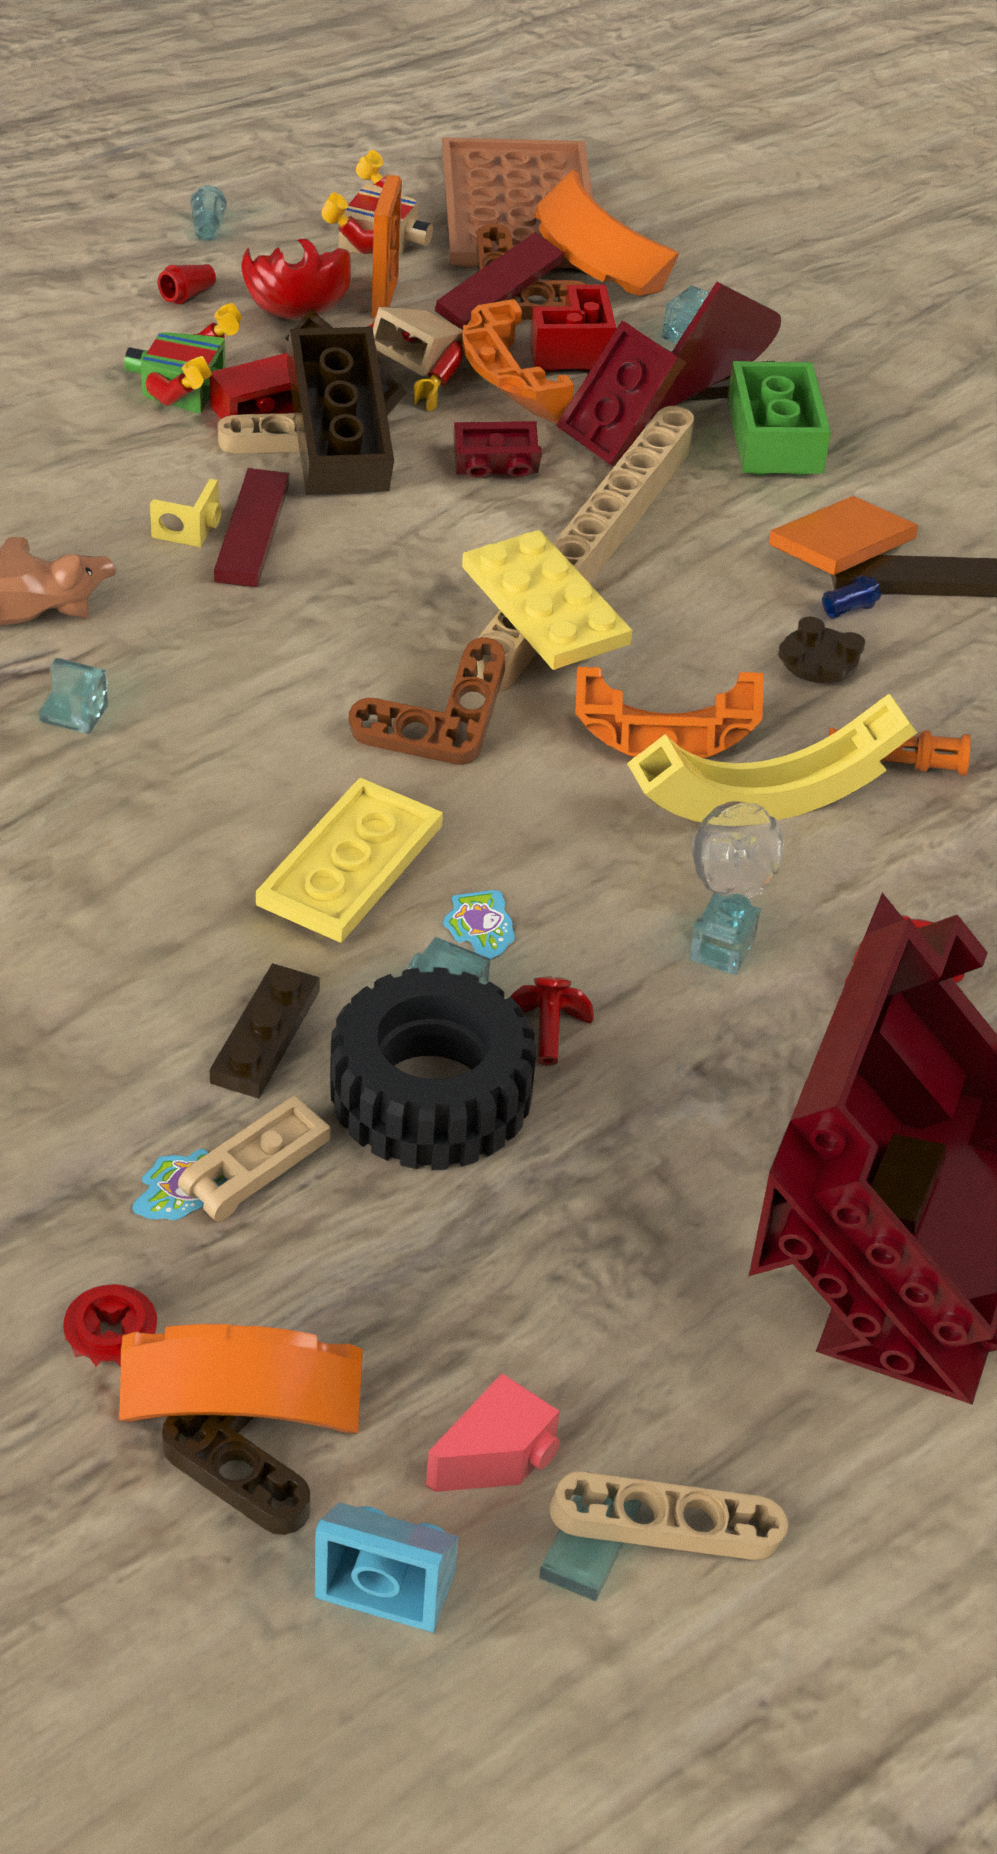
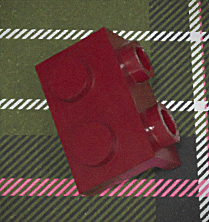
(496, 448)

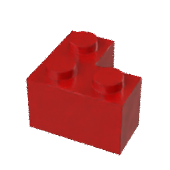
(572, 333)

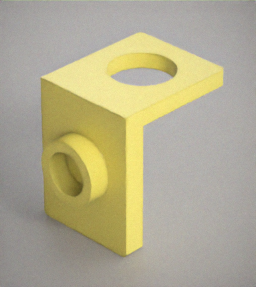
(196, 519)

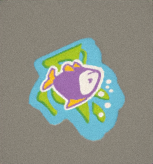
(481, 921)
(163, 1196)

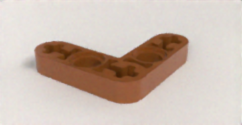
(546, 288)
(441, 726)

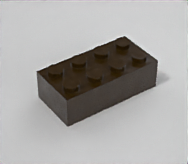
(339, 410)

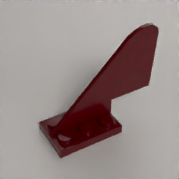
(641, 377)

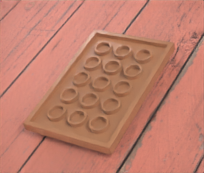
(502, 185)

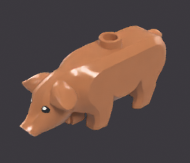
(35, 585)

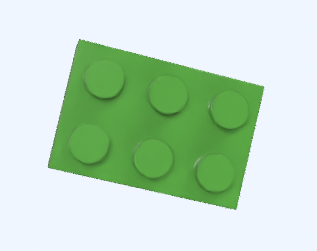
(778, 417)

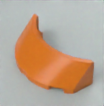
(600, 242)
(486, 348)
(698, 732)
(240, 1374)

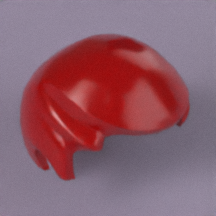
(295, 288)

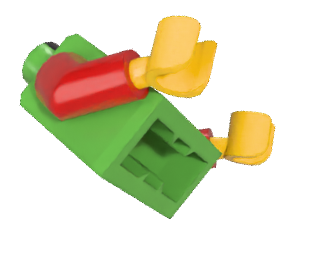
(180, 364)

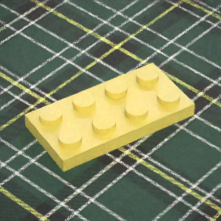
(547, 599)
(349, 859)

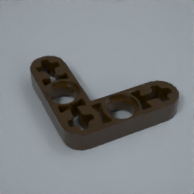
(223, 1443)

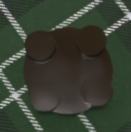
(821, 652)

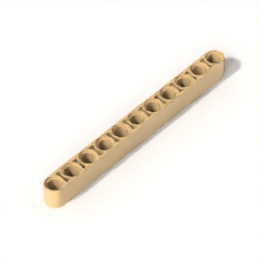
(606, 519)

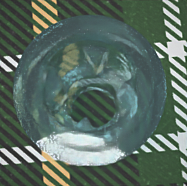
(207, 210)

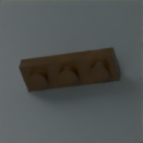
(264, 1030)

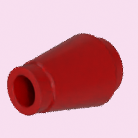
(183, 282)

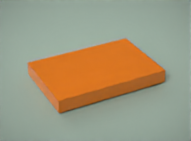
(386, 244)
(843, 535)

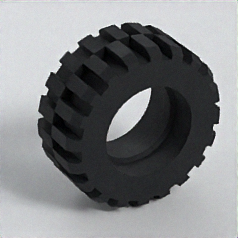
(422, 1117)

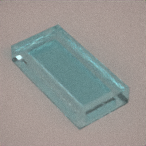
(583, 1562)

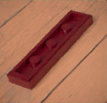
(500, 279)
(251, 528)

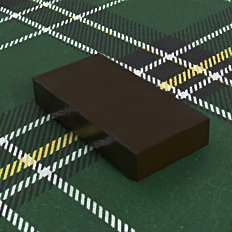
(909, 1177)

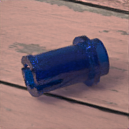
(860, 593)

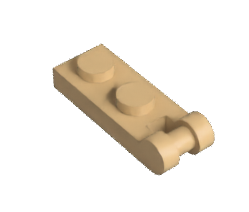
(254, 1157)

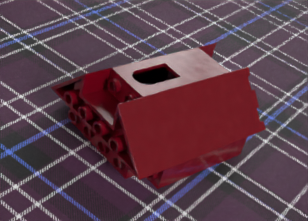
(914, 1063)

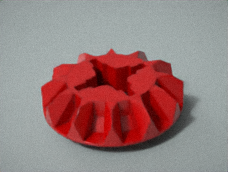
(109, 1305)

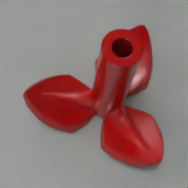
(550, 996)

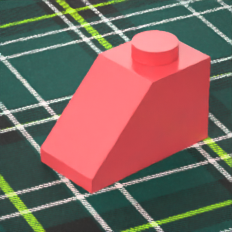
(495, 1440)

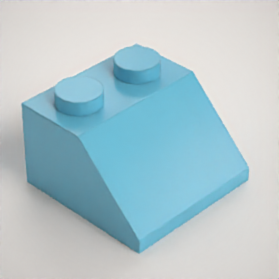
(384, 1565)

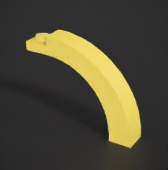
(781, 785)

